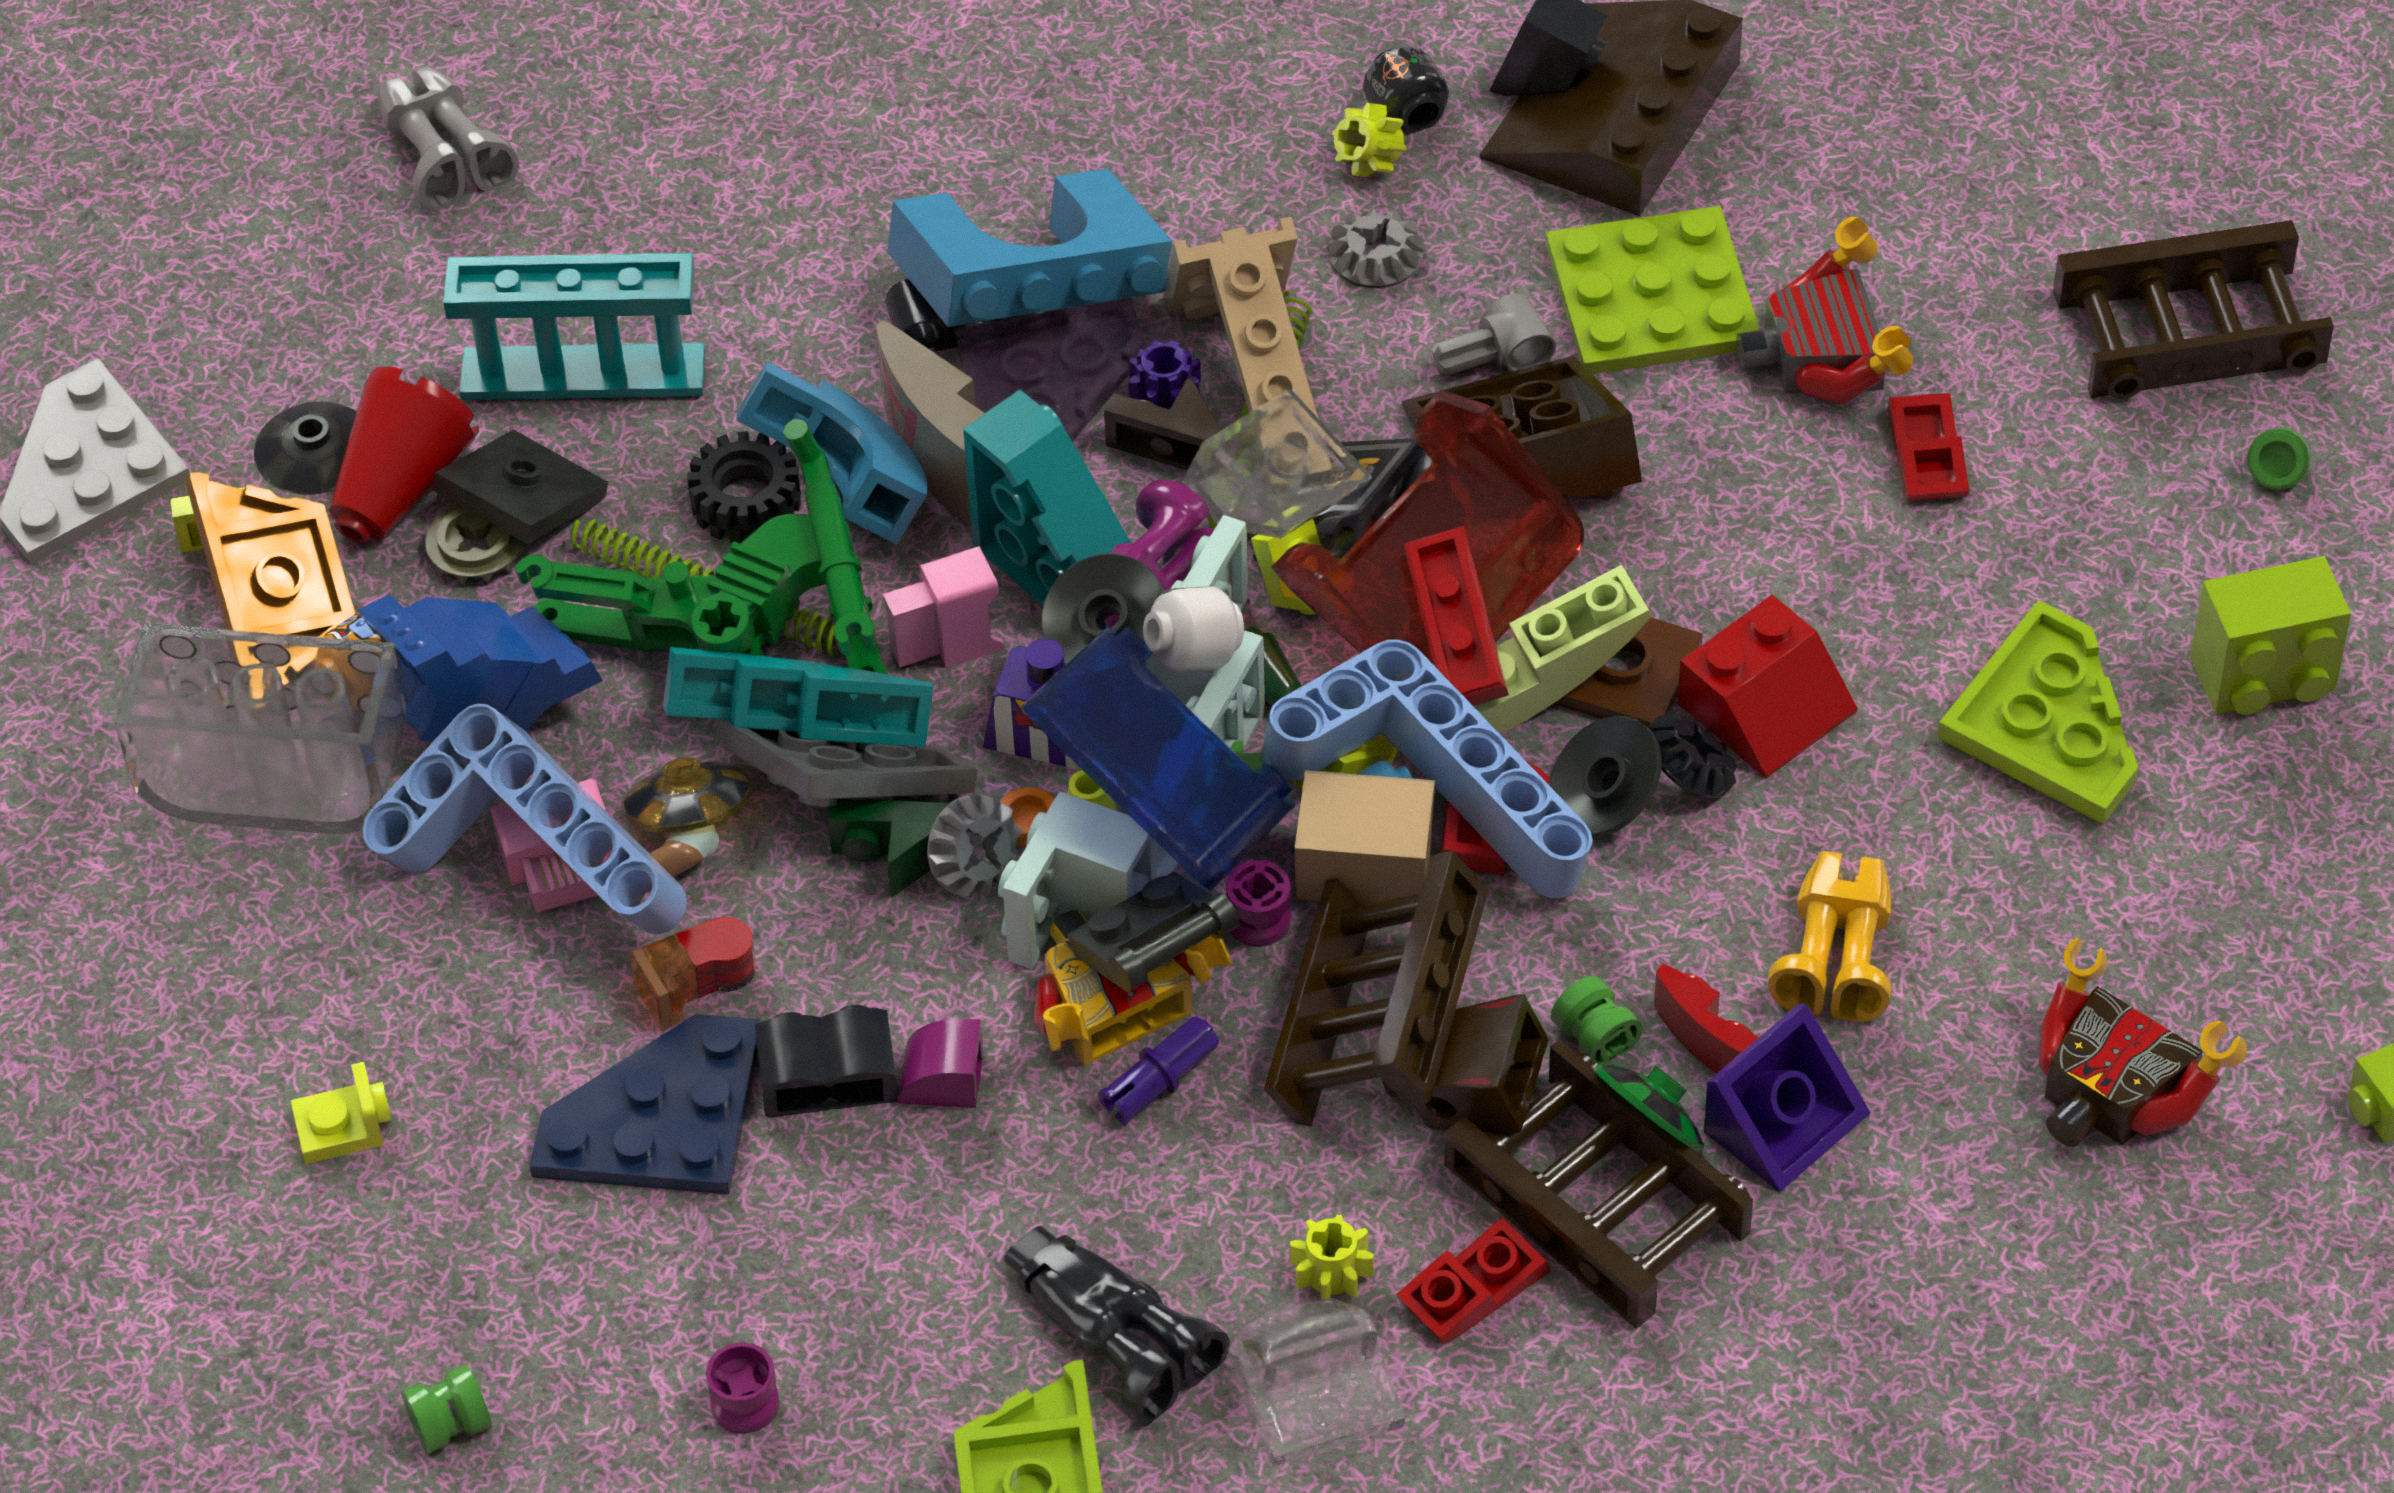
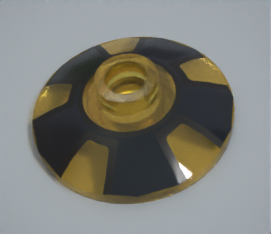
(687, 796)

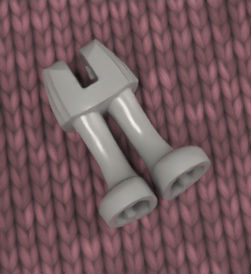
(439, 106)

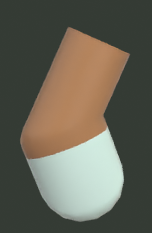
(686, 849)

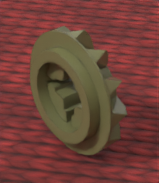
(448, 552)

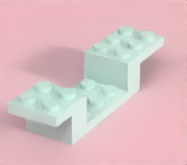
(1097, 856)

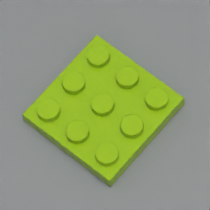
(1651, 289)

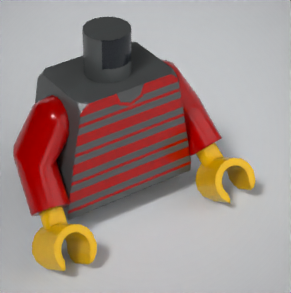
(1825, 329)

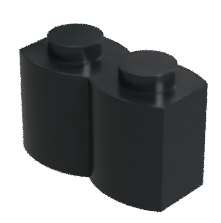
(825, 1061)

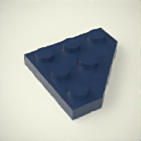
(659, 1115)

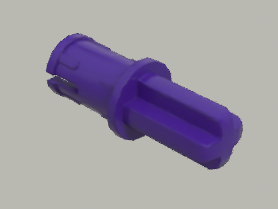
(1159, 1069)

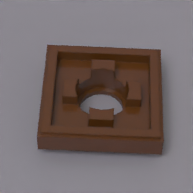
(1644, 690)

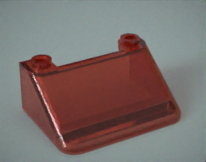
(1478, 480)

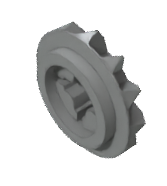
(1386, 263)
(950, 846)

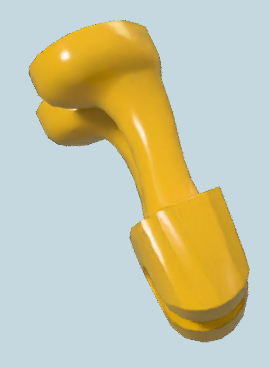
(1830, 903)

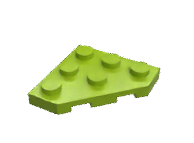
(2048, 715)

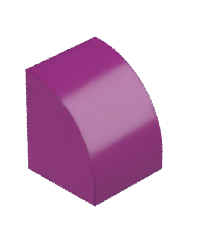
(943, 1064)

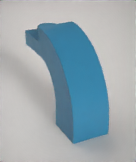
(866, 457)

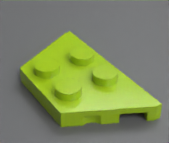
(1033, 1442)

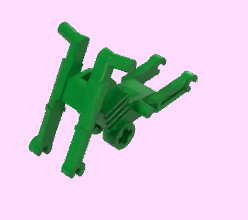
(745, 597)

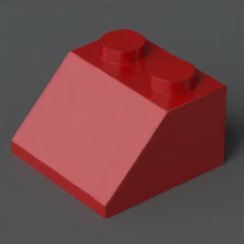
(1765, 687)

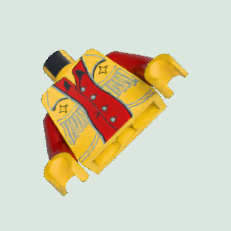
(1099, 1014)

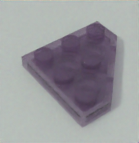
(1056, 357)

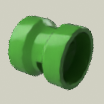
(1590, 1015)
(432, 1416)

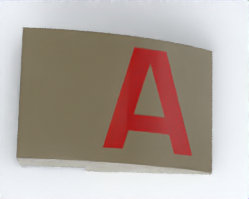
(928, 408)

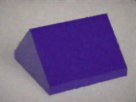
(1783, 1100)

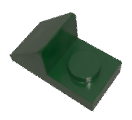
(885, 828)

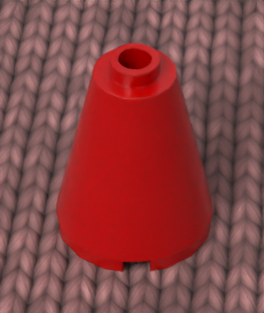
(394, 451)

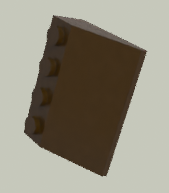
(1636, 109)

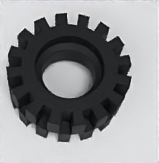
(739, 461)

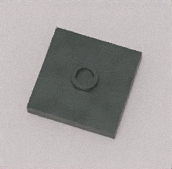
(520, 486)

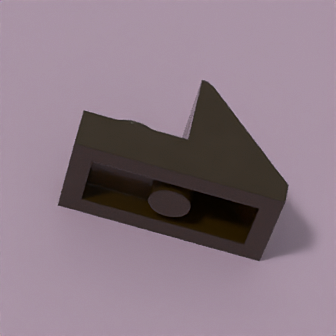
(1158, 432)

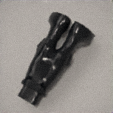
(1099, 1305)

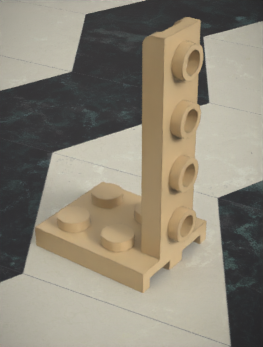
(1245, 282)

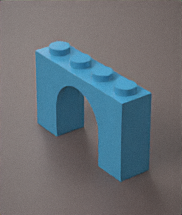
(968, 277)

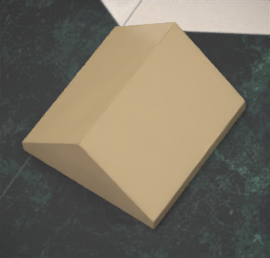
(1364, 833)

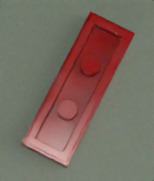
(1456, 615)

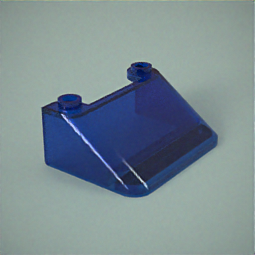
(1158, 757)

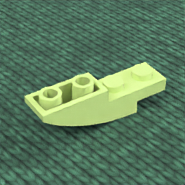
(1564, 645)

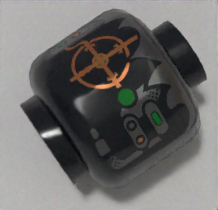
(1408, 86)

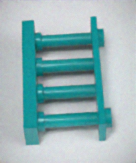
(575, 287)

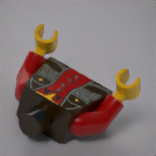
(2119, 1066)

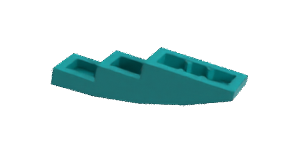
(798, 697)

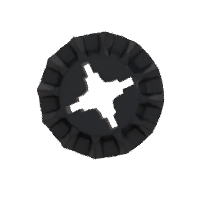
(1693, 755)

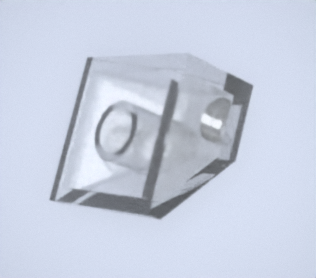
(1274, 468)

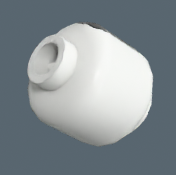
(1193, 628)

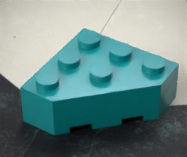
(1033, 496)

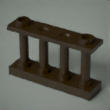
(2186, 263)
(1412, 1019)
(1581, 1238)

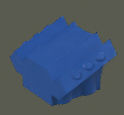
(479, 654)

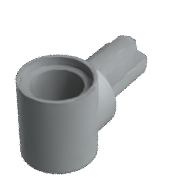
(1508, 335)

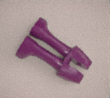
(1169, 515)

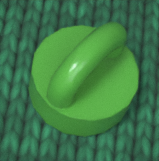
(2279, 458)

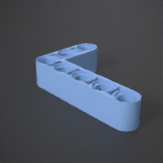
(1448, 741)
(484, 772)

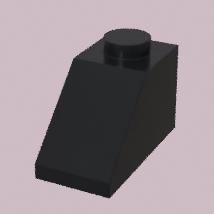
(1551, 48)

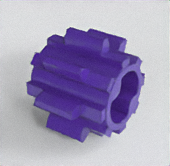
(1161, 373)

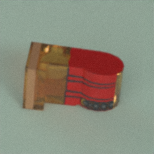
(692, 965)

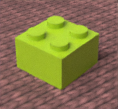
(2270, 636)

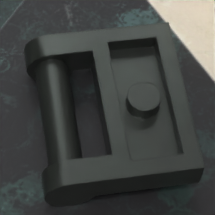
(1151, 929)

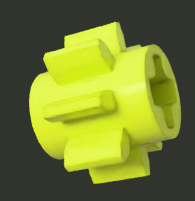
(1369, 140)
(1336, 1273)

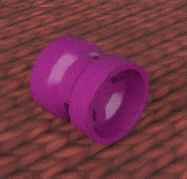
(1262, 901)
(742, 1387)

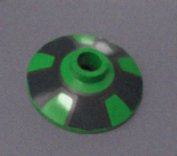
(1656, 1098)

